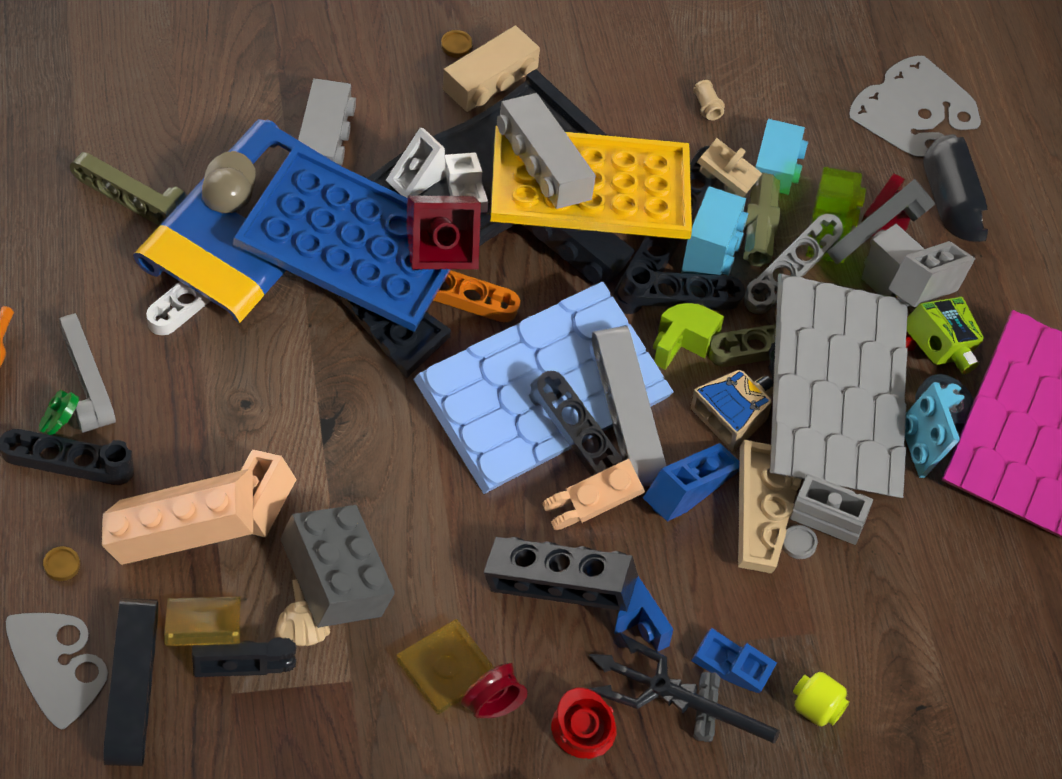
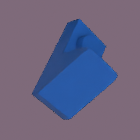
(649, 617)

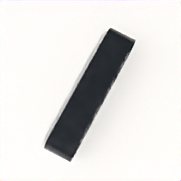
(131, 682)

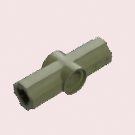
(762, 220)

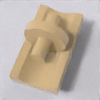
(729, 168)

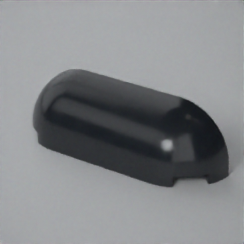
(956, 187)

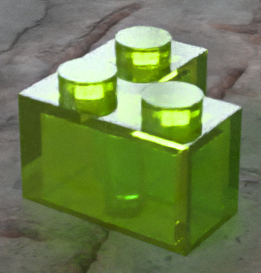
(837, 195)

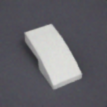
(465, 177)

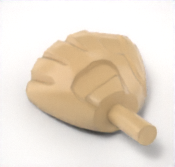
(297, 622)

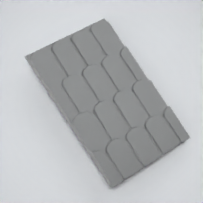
(839, 386)

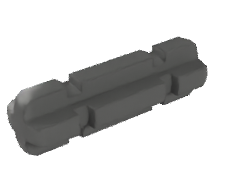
(705, 724)

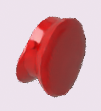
(583, 724)

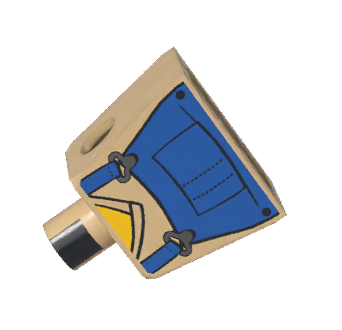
(733, 406)

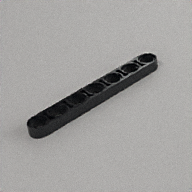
(669, 245)

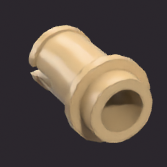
(711, 105)

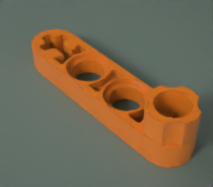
(455, 297)

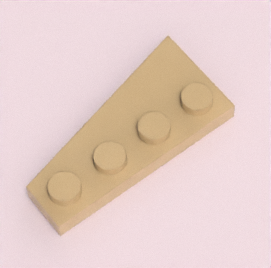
(763, 508)

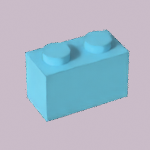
(779, 152)

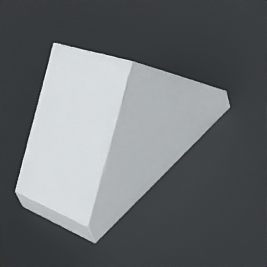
(418, 166)

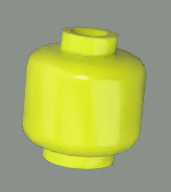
(820, 699)

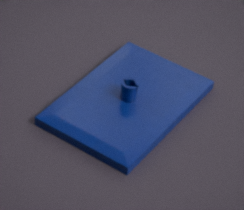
(341, 237)

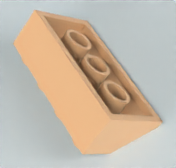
(179, 517)

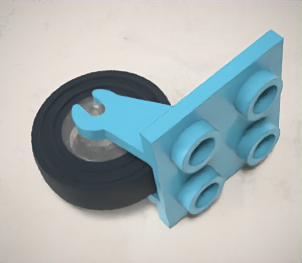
(935, 419)

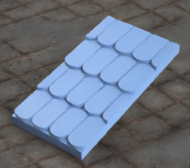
(487, 387)

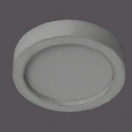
(800, 542)

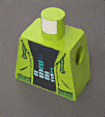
(946, 332)

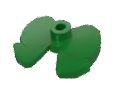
(58, 412)

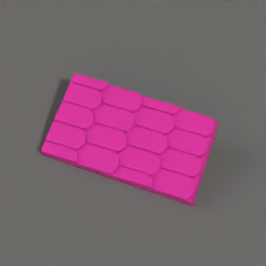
(1014, 427)

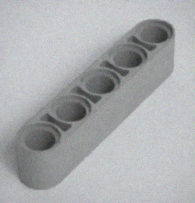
(628, 402)

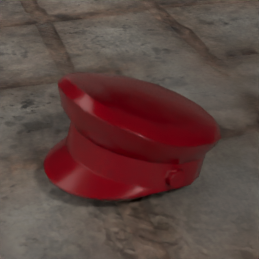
(495, 693)

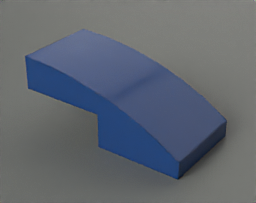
(737, 665)

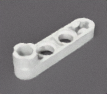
(178, 314)

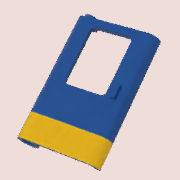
(198, 242)

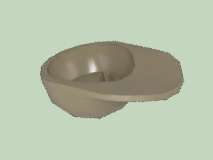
(228, 182)

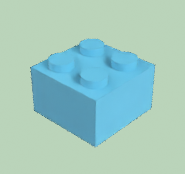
(715, 234)

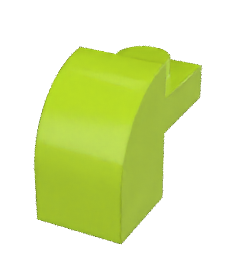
(686, 327)

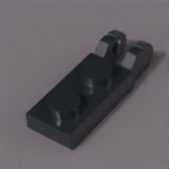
(244, 658)

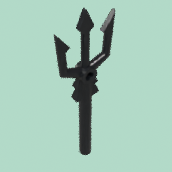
(673, 692)

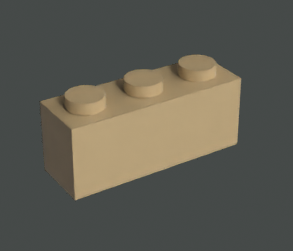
(491, 68)

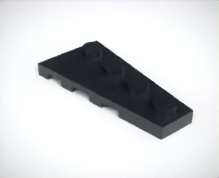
(401, 345)

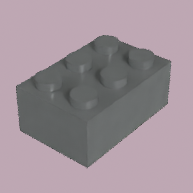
(337, 565)

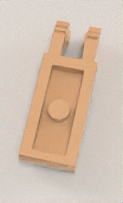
(596, 494)

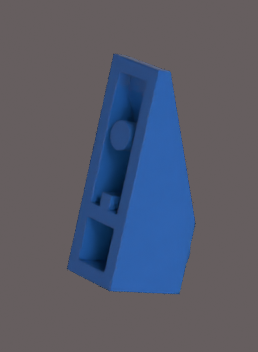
(690, 481)

